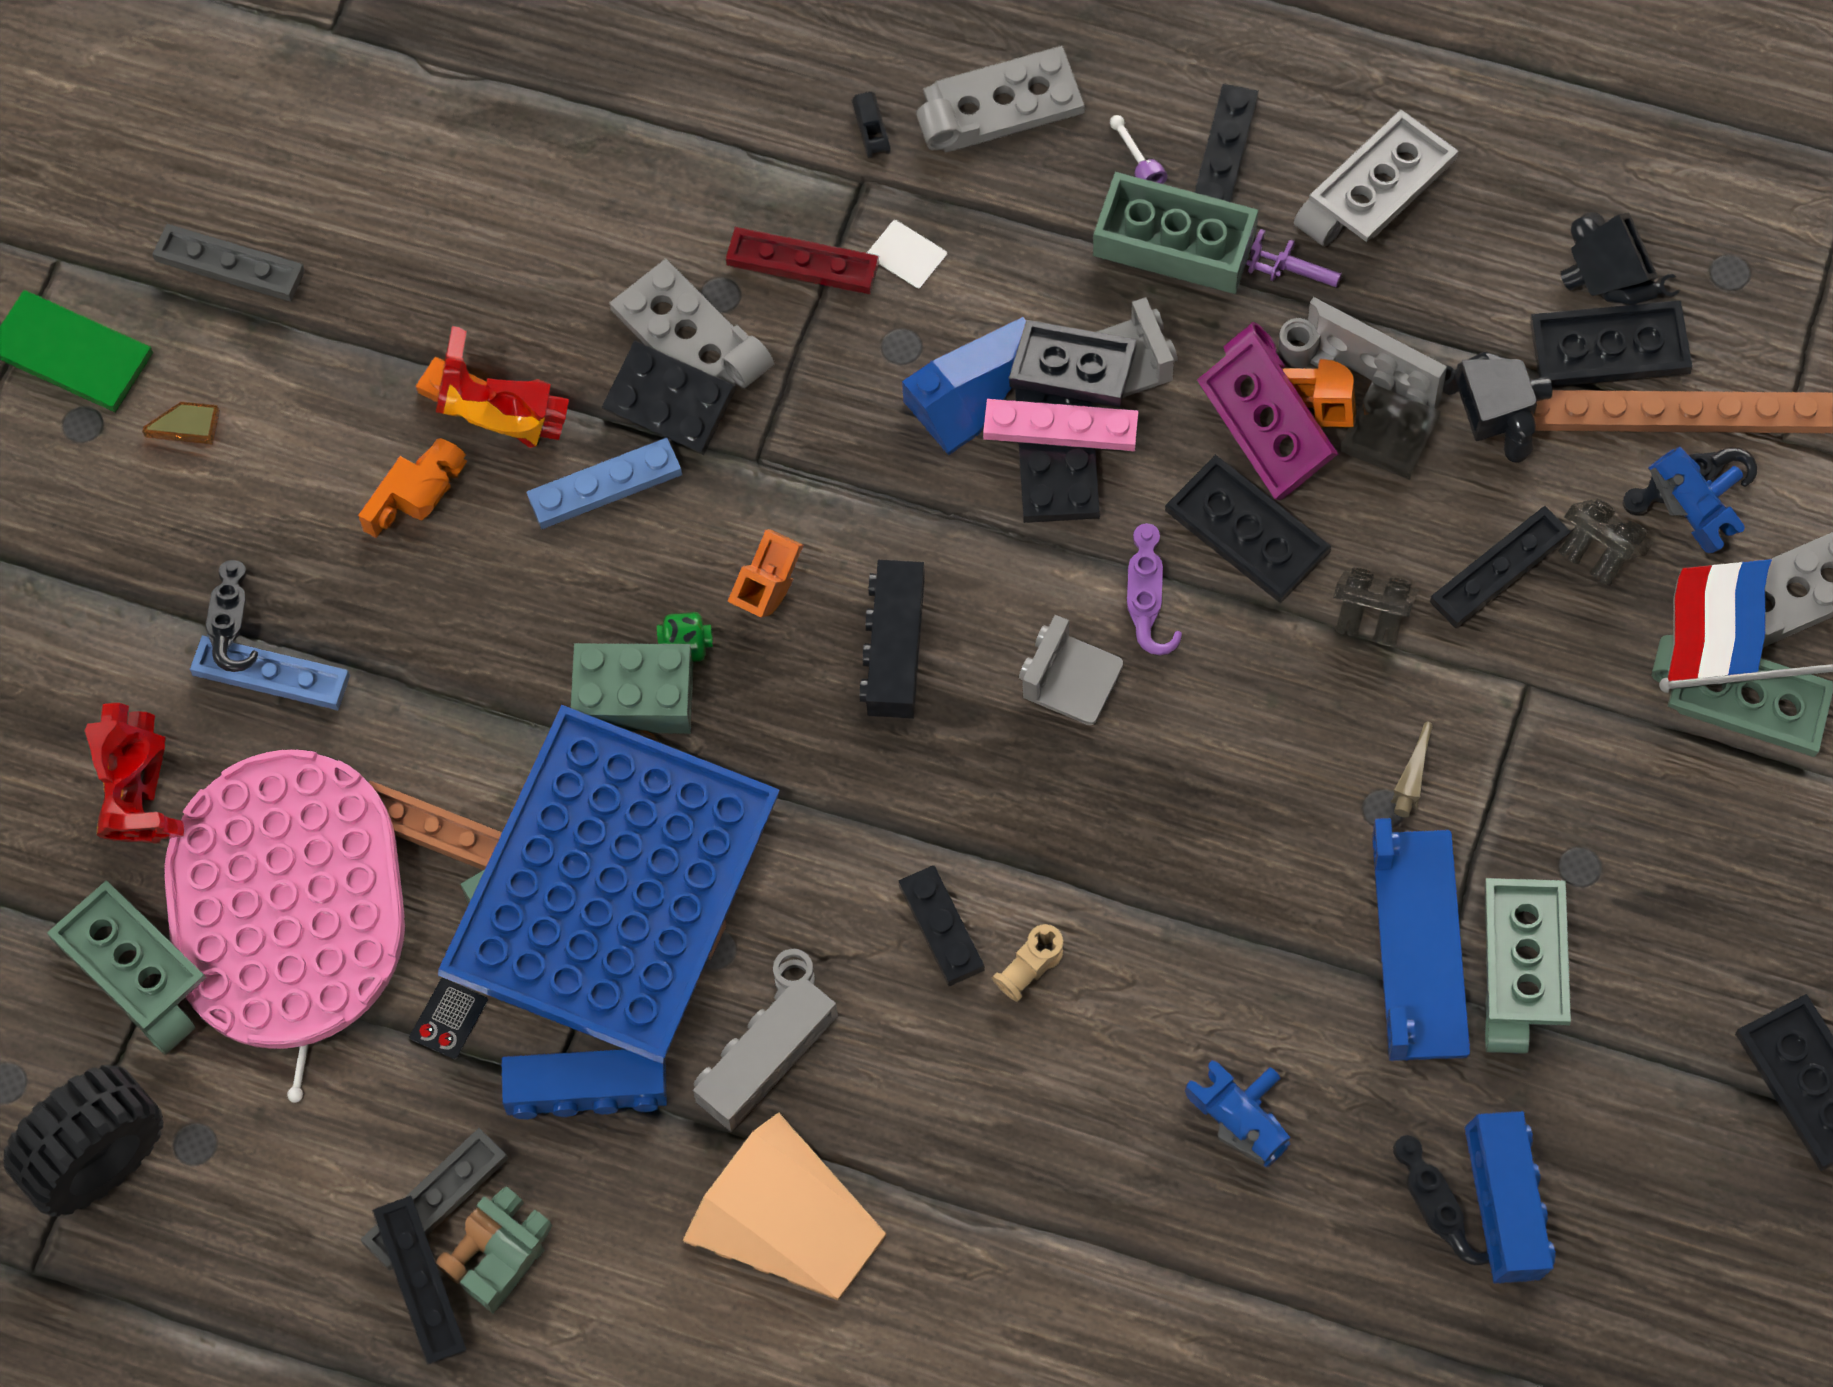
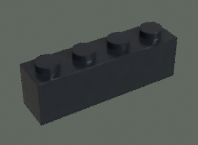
(894, 639)

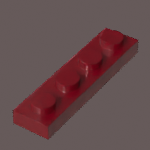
(802, 260)

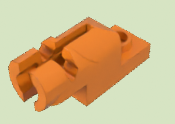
(413, 486)

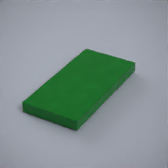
(71, 351)

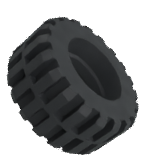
(83, 1140)

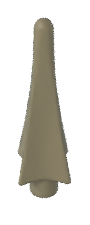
(1409, 785)

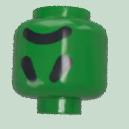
(686, 629)

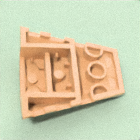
(786, 1214)

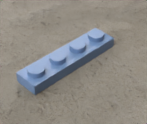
(604, 483)
(275, 675)

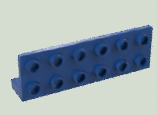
(1420, 944)

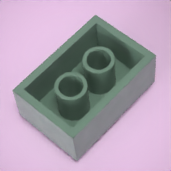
(635, 685)

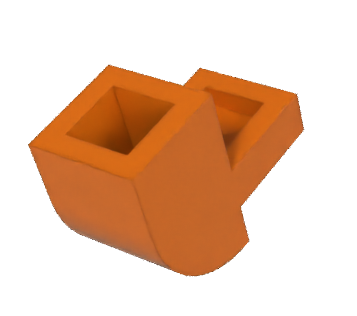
(1327, 391)
(767, 580)

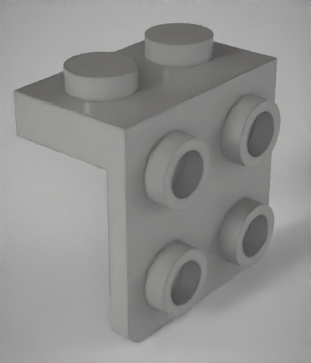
(1153, 354)
(1069, 674)

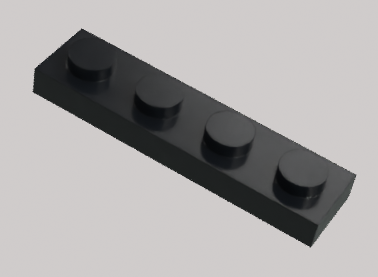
(1227, 142)
(1500, 567)
(419, 1280)

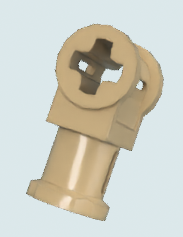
(1030, 962)

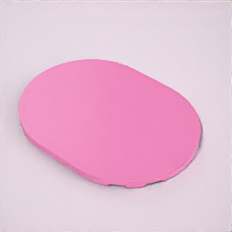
(286, 898)

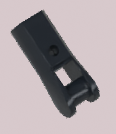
(870, 123)

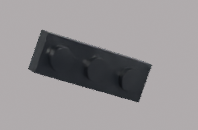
(941, 925)

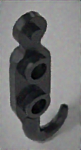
(1638, 500)
(226, 616)
(1436, 1200)

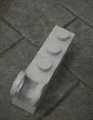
(769, 1046)

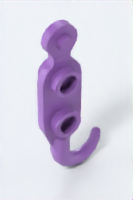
(1145, 590)

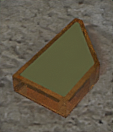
(185, 423)

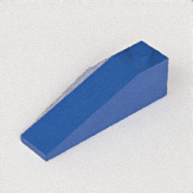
(954, 389)

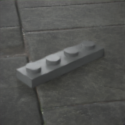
(228, 262)
(446, 1187)

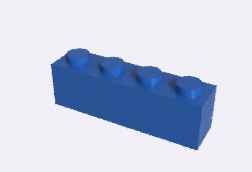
(582, 1082)
(1509, 1197)

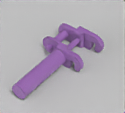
(1290, 263)

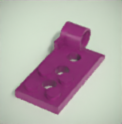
(1255, 356)

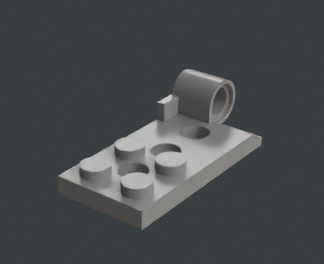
(951, 129)
(1331, 203)
(1363, 349)
(742, 355)
(1804, 567)

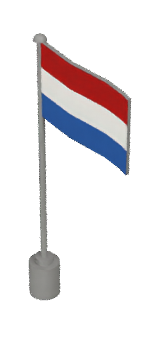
(1721, 627)

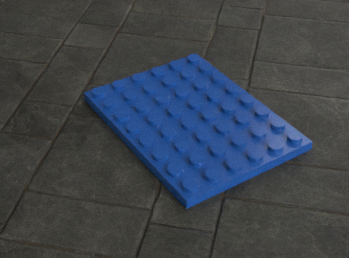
(609, 884)

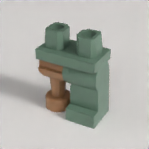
(507, 1247)

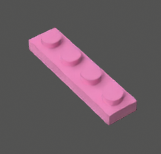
(1060, 425)

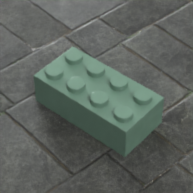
(1175, 232)

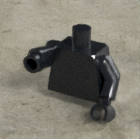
(1613, 261)
(1499, 399)

